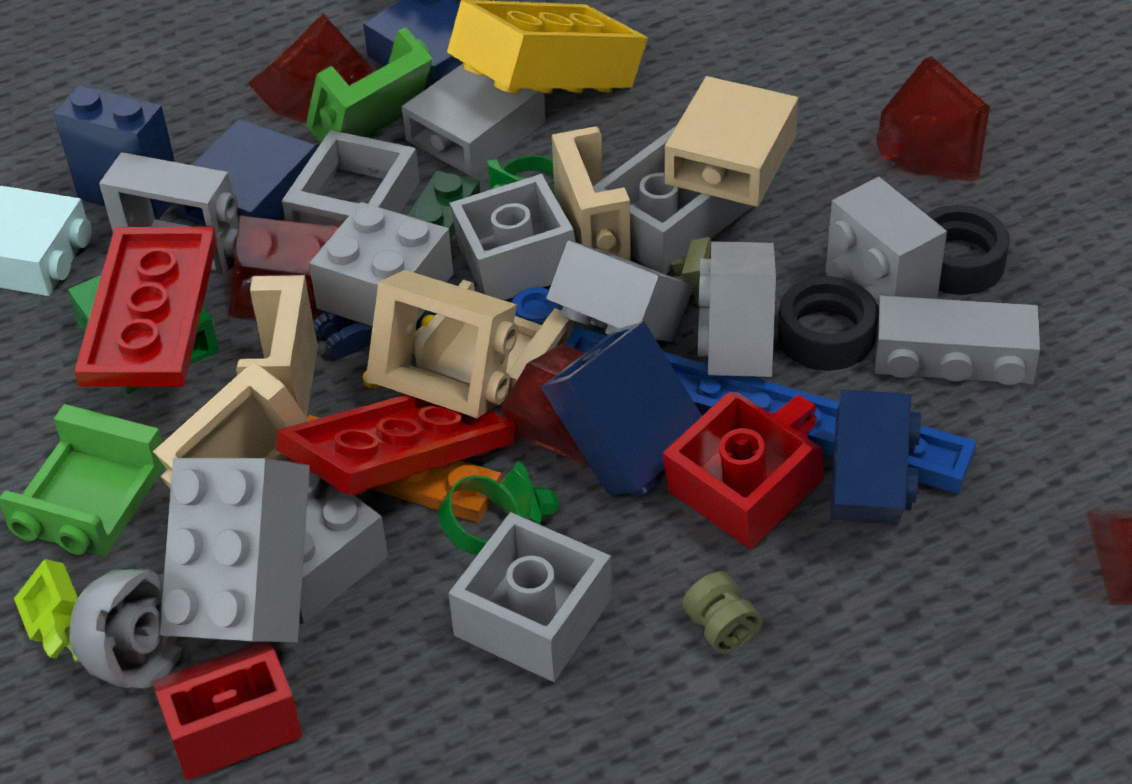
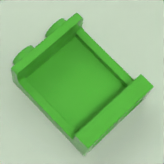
(374, 99)
(87, 483)

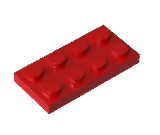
(147, 308)
(390, 441)

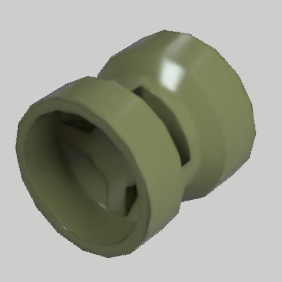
(718, 607)

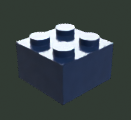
(871, 457)

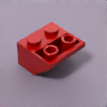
(228, 709)

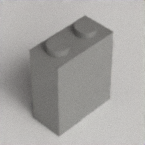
(470, 120)

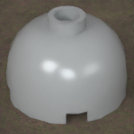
(119, 629)

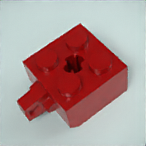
(746, 465)

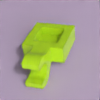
(47, 607)

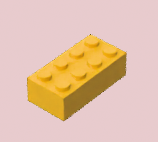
(545, 46)

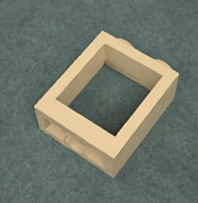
(394, 340)

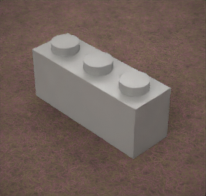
(957, 340)

